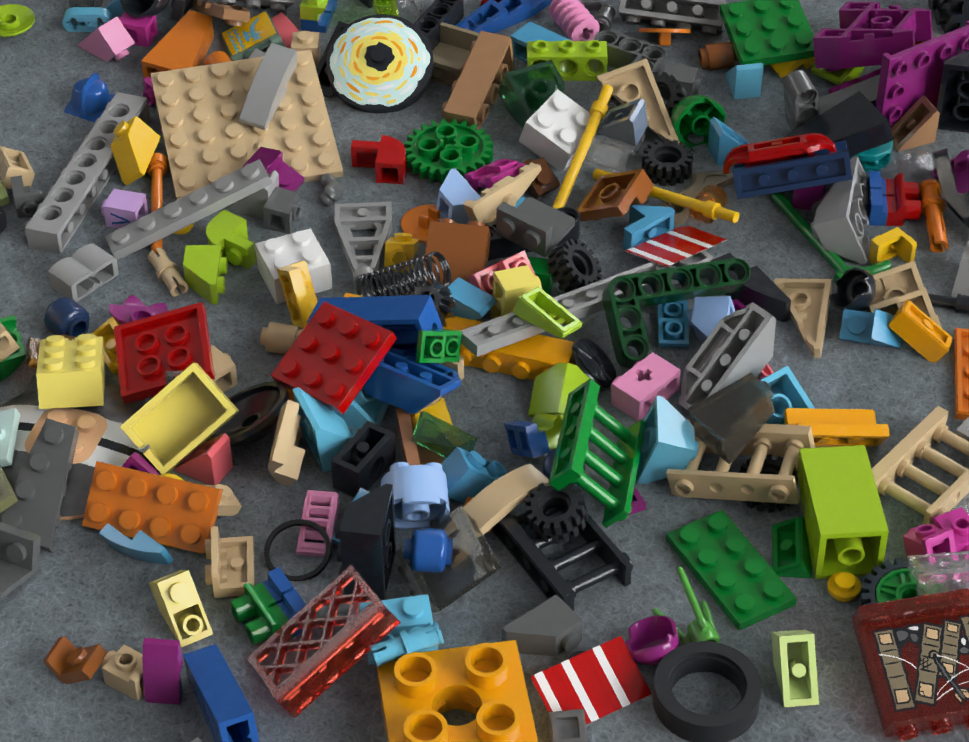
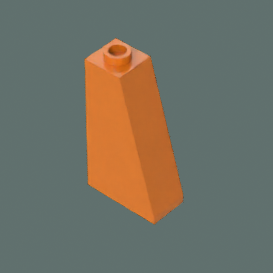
(182, 46)

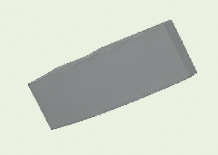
(268, 86)

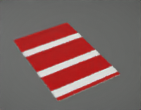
(675, 245)
(593, 681)

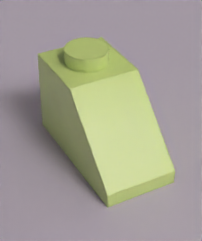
(795, 667)

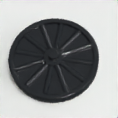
(594, 362)

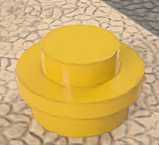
(844, 586)

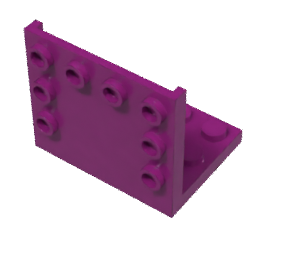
(913, 73)

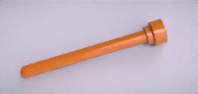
(157, 169)

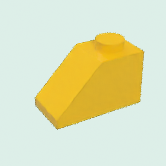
(133, 148)

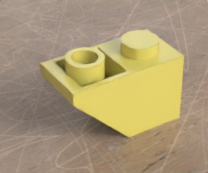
(181, 607)

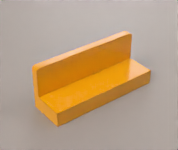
(839, 426)

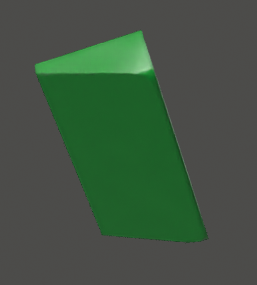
(791, 549)

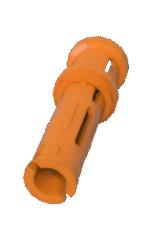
(933, 208)

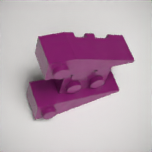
(869, 33)

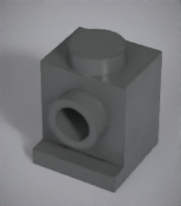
(281, 210)

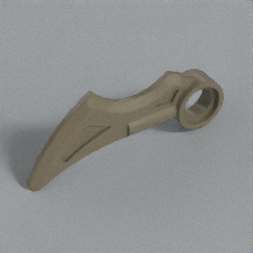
(698, 182)

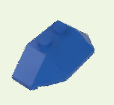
(410, 384)

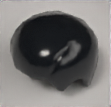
(854, 290)

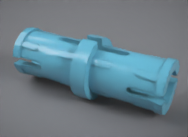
(406, 643)

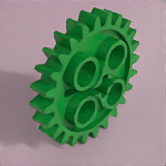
(446, 147)

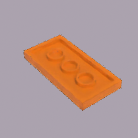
(160, 506)

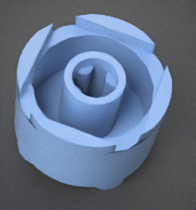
(418, 494)

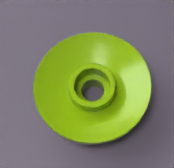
(15, 19)

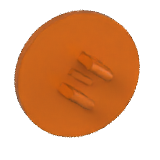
(664, 34)
(417, 221)

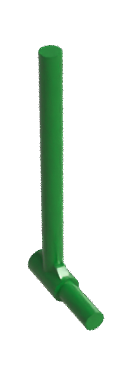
(831, 257)

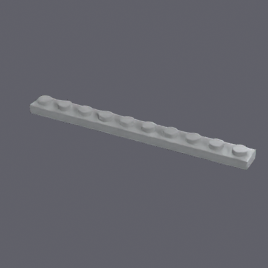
(580, 302)

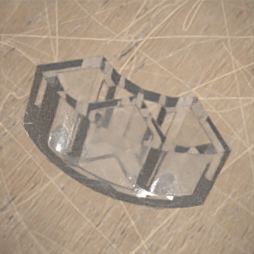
(610, 154)

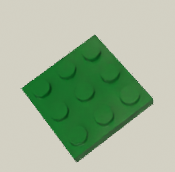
(768, 31)

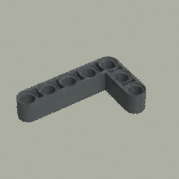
(627, 50)
(803, 102)

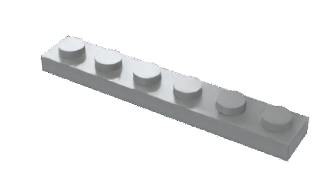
(188, 209)

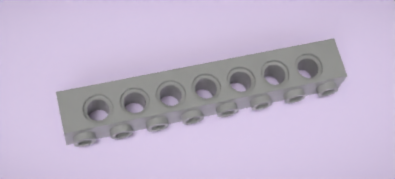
(82, 179)

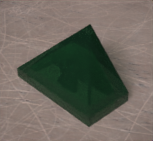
(441, 436)

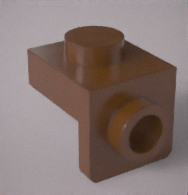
(545, 180)

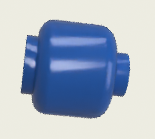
(428, 550)

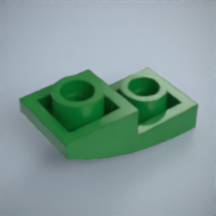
(438, 346)

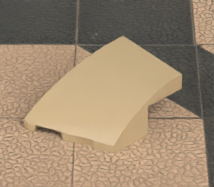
(899, 285)
(285, 454)

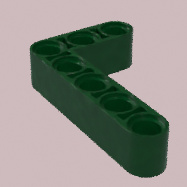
(663, 293)

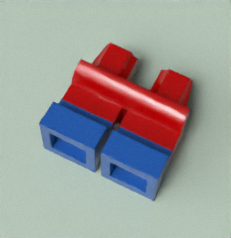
(892, 200)

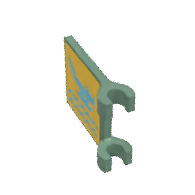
(256, 34)

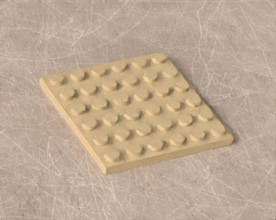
(203, 128)

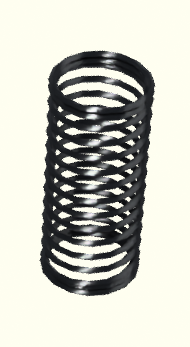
(374, 282)

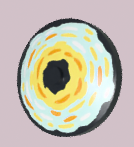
(380, 64)

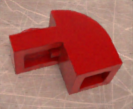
(385, 156)

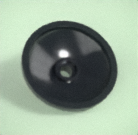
(257, 413)

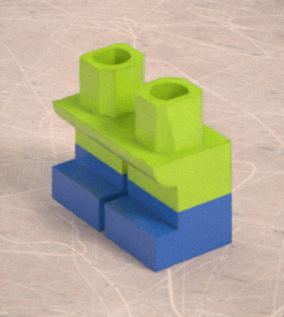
(317, 14)
(534, 437)

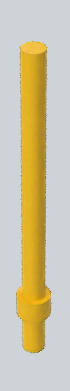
(597, 112)
(708, 209)

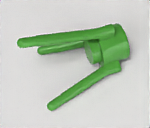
(703, 626)

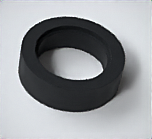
(706, 657)

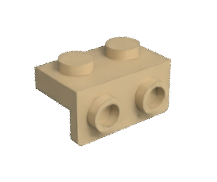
(230, 564)

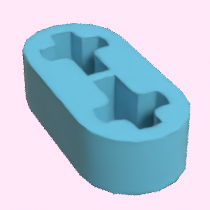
(86, 17)

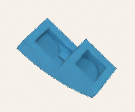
(140, 547)

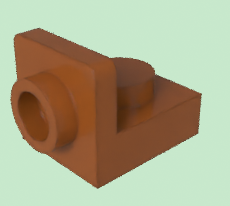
(73, 663)

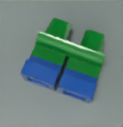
(271, 604)

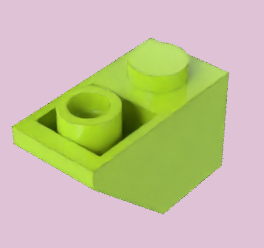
(204, 270)

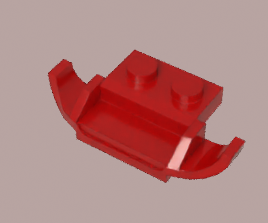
(777, 150)

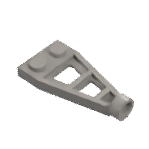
(362, 217)

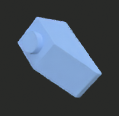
(707, 314)

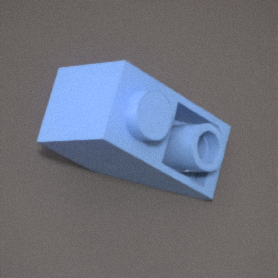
(452, 196)

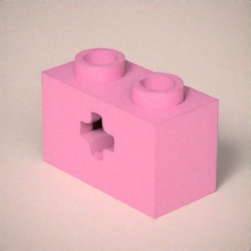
(638, 387)

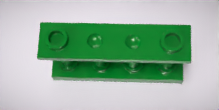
(574, 451)

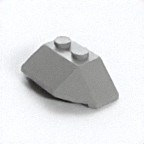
(734, 348)

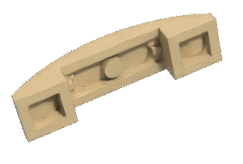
(501, 497)

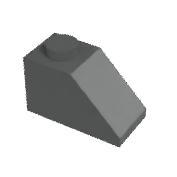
(546, 629)

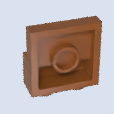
(615, 194)

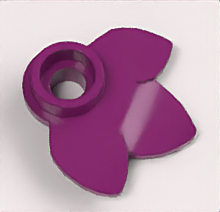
(134, 310)

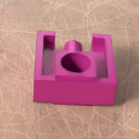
(492, 173)

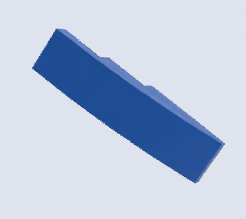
(498, 16)

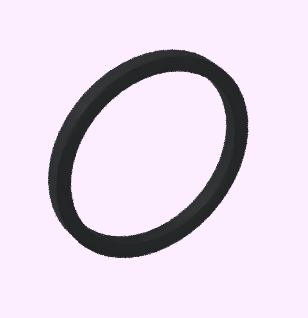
(299, 522)

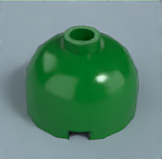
(694, 116)

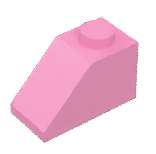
(108, 41)

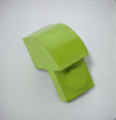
(232, 235)

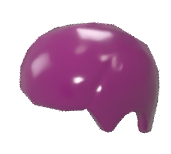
(652, 639)

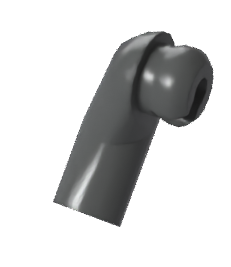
(332, 190)

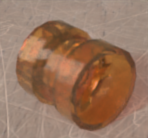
(711, 193)

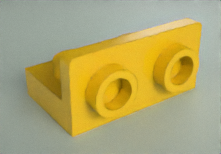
(298, 292)

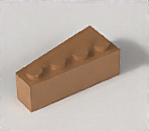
(479, 79)

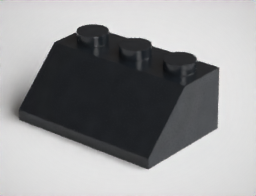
(954, 94)
(368, 539)

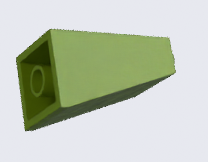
(841, 510)

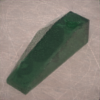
(529, 88)

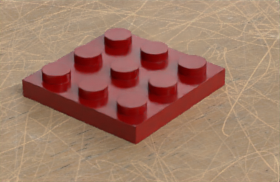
(160, 345)
(334, 356)

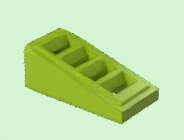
(543, 310)

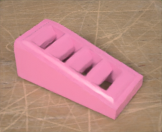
(318, 504)

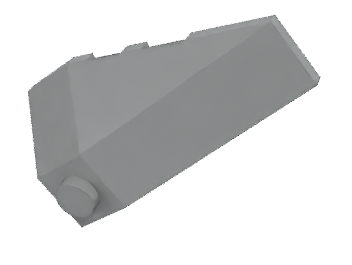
(843, 216)

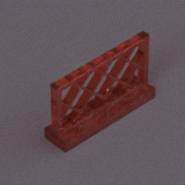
(335, 654)

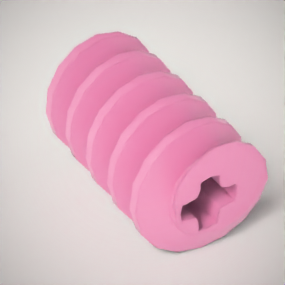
(574, 19)

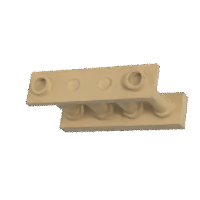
(918, 445)
(748, 486)

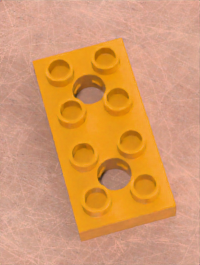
(470, 678)

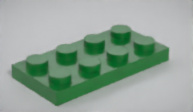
(731, 569)

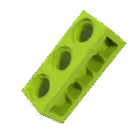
(572, 58)

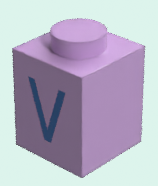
(123, 208)

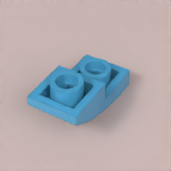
(673, 324)

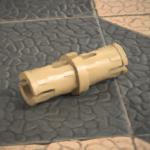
(167, 272)

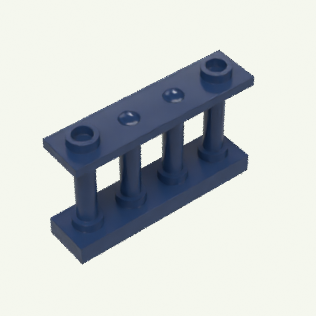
(793, 174)

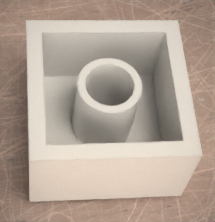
(556, 130)
(288, 250)

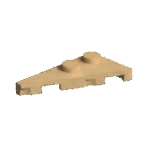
(638, 82)
(506, 190)
(809, 309)

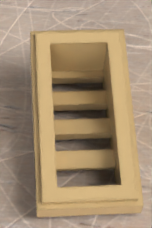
(14, 164)

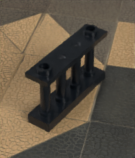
(545, 570)

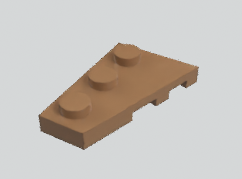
(232, 14)

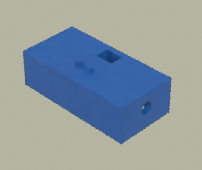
(397, 314)

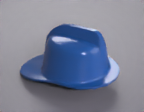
(89, 98)

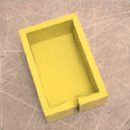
(71, 372)
(179, 418)

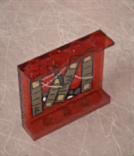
(917, 661)

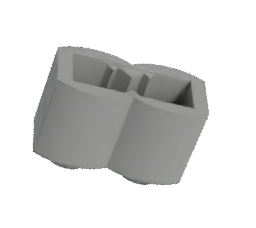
(83, 272)

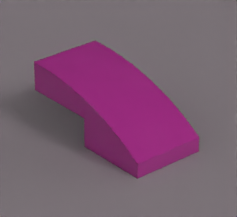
(162, 670)

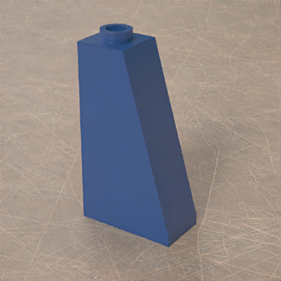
(220, 696)

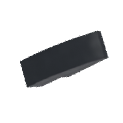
(761, 291)

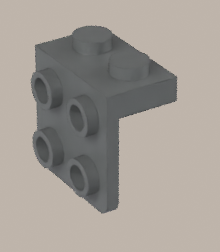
(533, 225)

